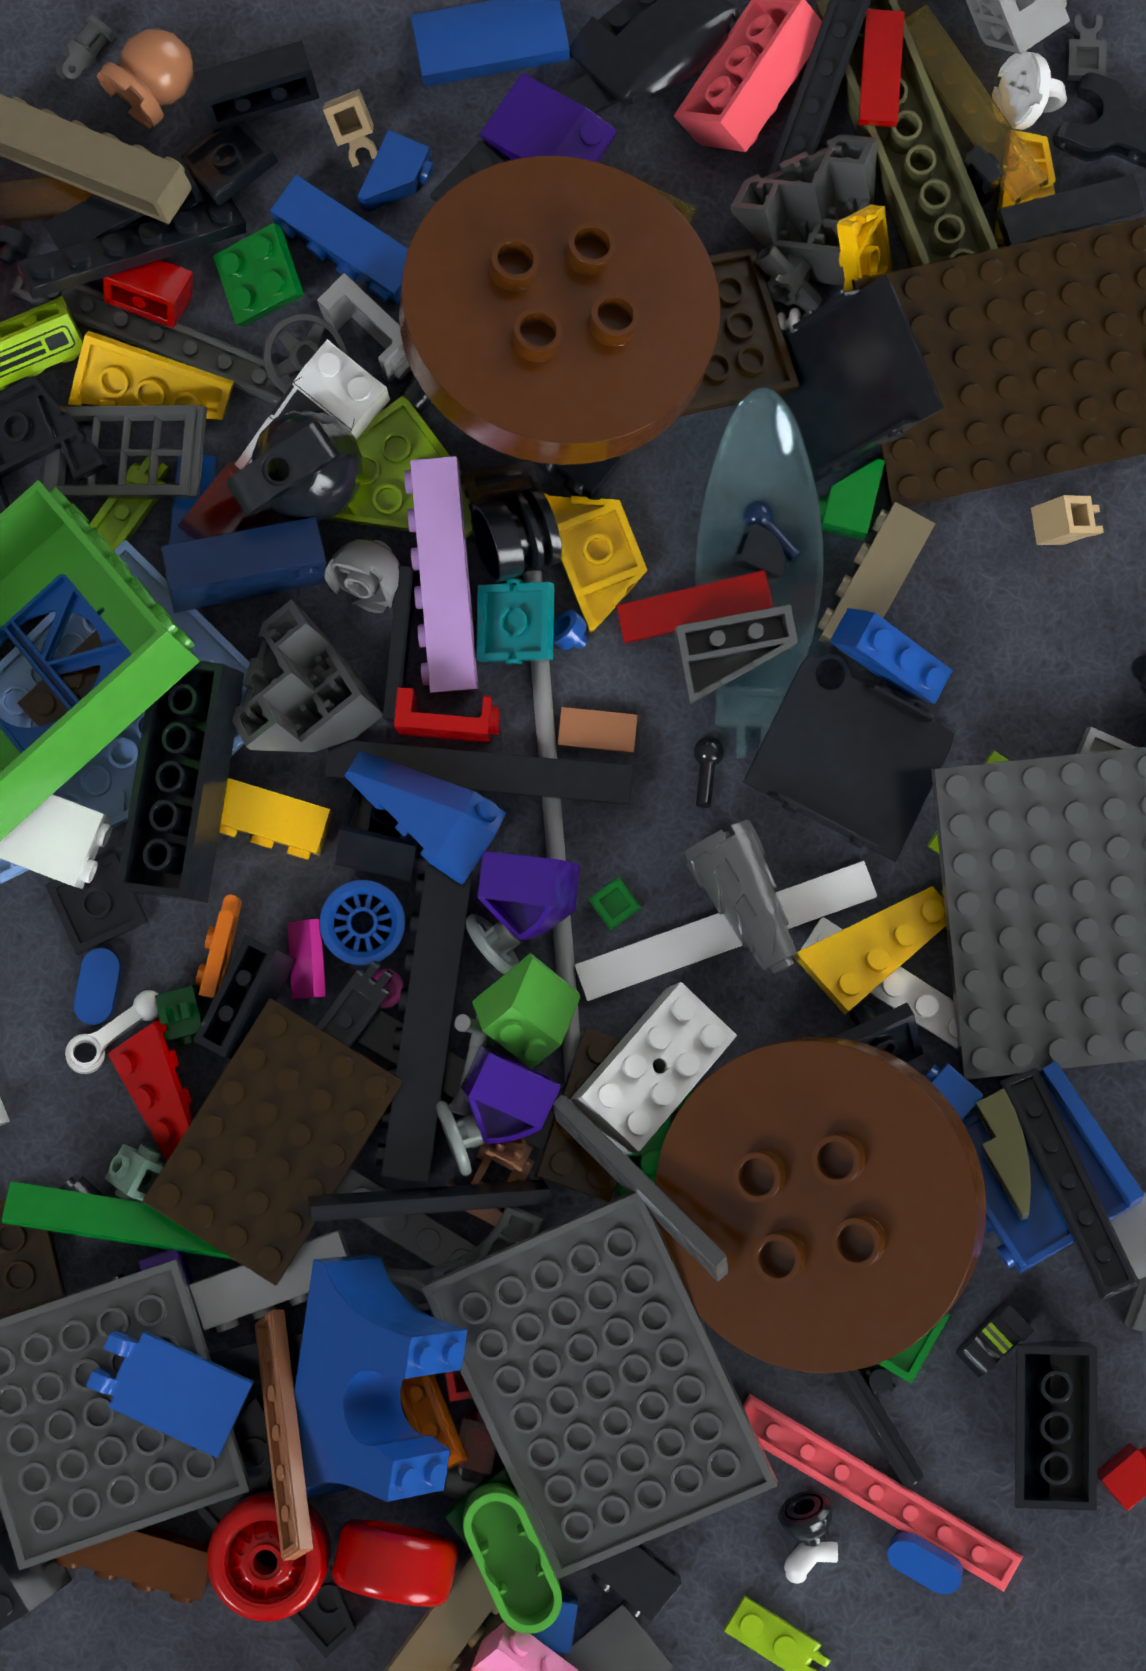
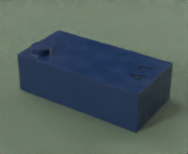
(244, 564)

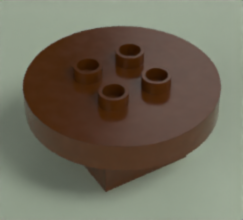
(558, 309)
(832, 1194)

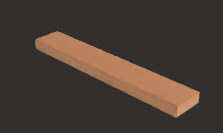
(283, 1436)

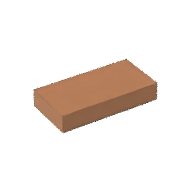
(597, 730)

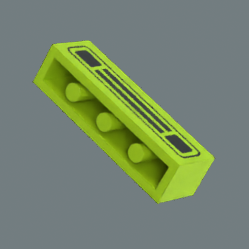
(37, 341)

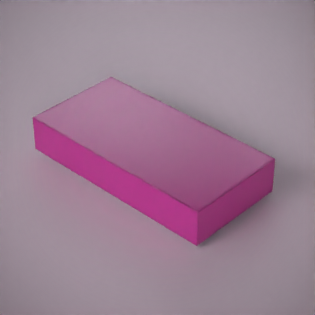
(307, 949)

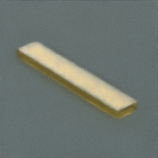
(974, 106)

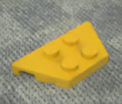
(864, 244)
(597, 553)

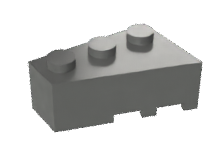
(730, 646)

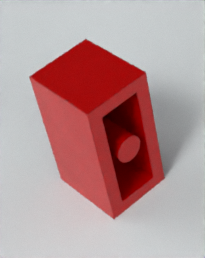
(152, 291)

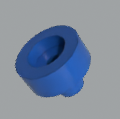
(570, 630)

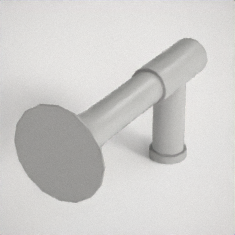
(466, 1024)

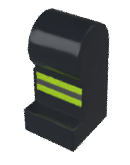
(993, 1339)

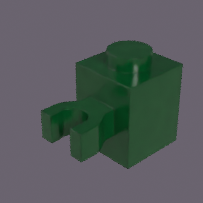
(182, 1013)

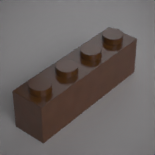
(149, 1560)

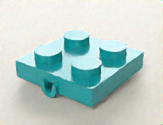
(515, 622)

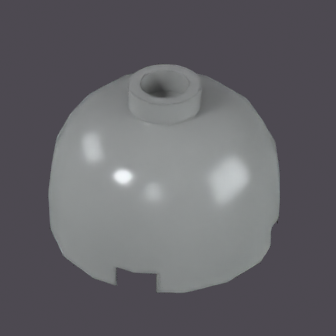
(359, 570)

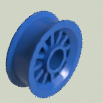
(330, 913)

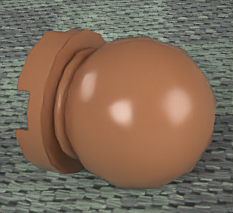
(151, 73)

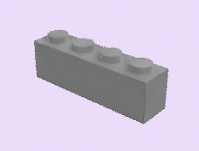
(240, 1291)

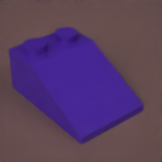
(546, 123)

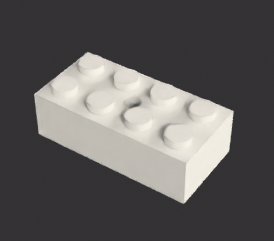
(626, 1093)

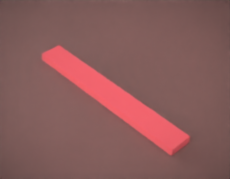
(880, 1493)

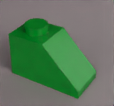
(851, 502)

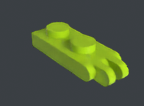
(121, 517)
(773, 1637)

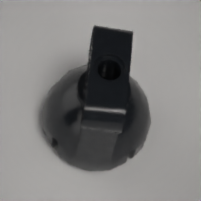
(321, 465)

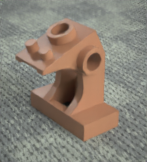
(509, 1154)

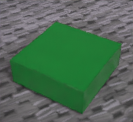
(614, 903)

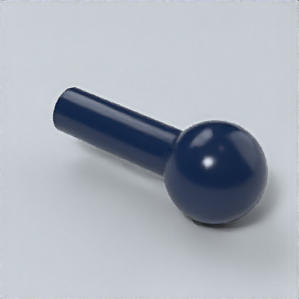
(761, 514)

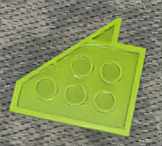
(386, 451)

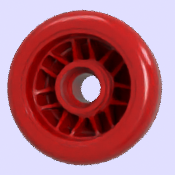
(395, 1562)
(249, 1585)

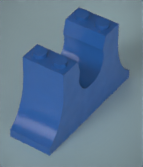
(349, 1380)

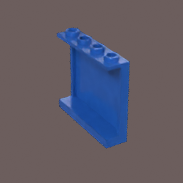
(1044, 1230)

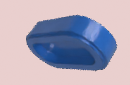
(97, 986)
(925, 1563)

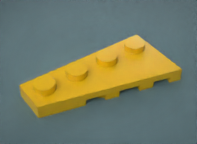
(129, 376)
(868, 952)

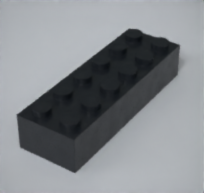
(181, 786)

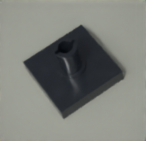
(891, 1031)

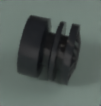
(516, 534)

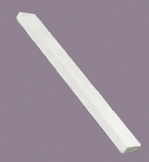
(715, 935)

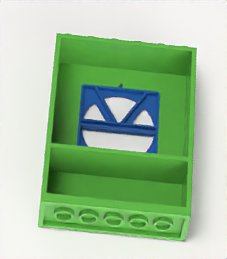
(65, 567)

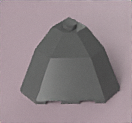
(807, 198)
(301, 690)

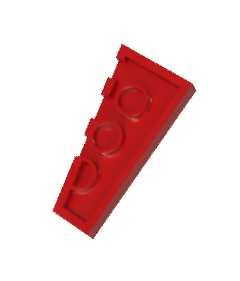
(154, 1086)

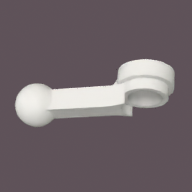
(143, 1008)

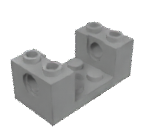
(1017, 23)

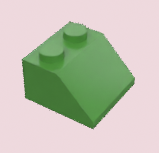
(527, 1010)

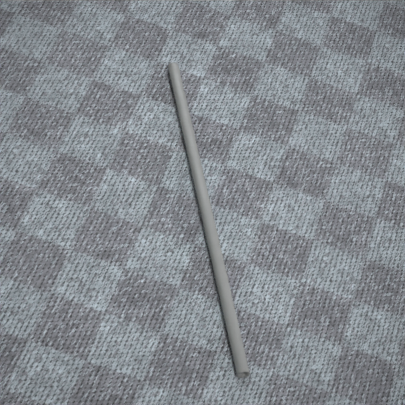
(554, 832)

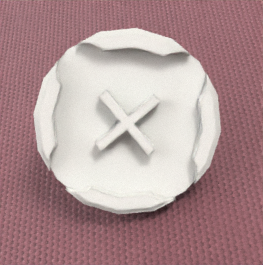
(1027, 90)

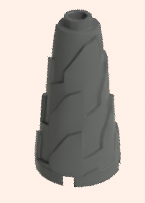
(744, 891)

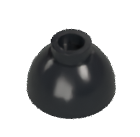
(806, 1517)

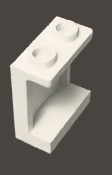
(59, 841)

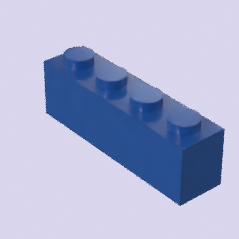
(342, 237)

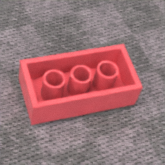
(750, 74)

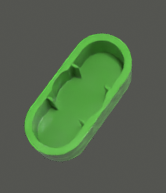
(511, 1558)

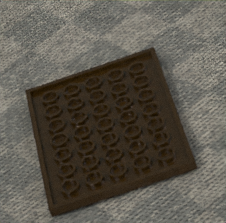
(1030, 359)

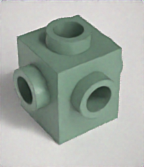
(134, 1171)

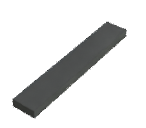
(634, 1180)

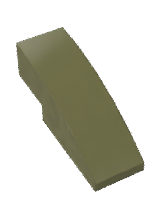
(1006, 1150)

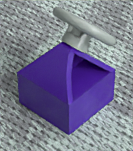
(526, 898)
(504, 1104)

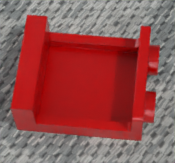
(445, 727)

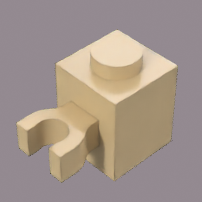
(350, 123)
(1065, 520)

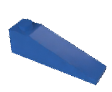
(441, 816)

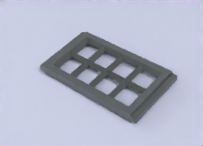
(190, 453)

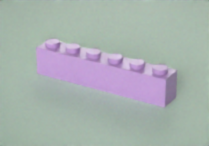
(443, 574)

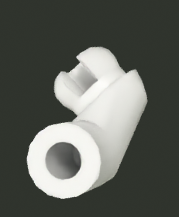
(805, 1557)

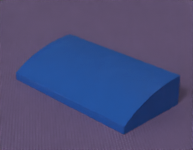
(489, 39)

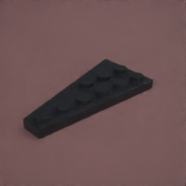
(327, 1617)

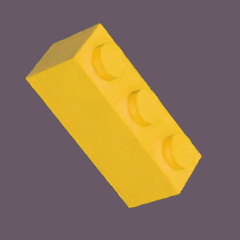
(275, 819)

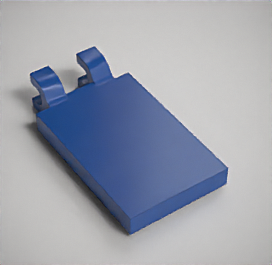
(173, 1390)

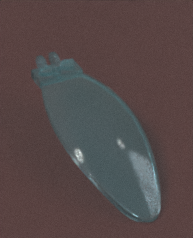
(766, 462)

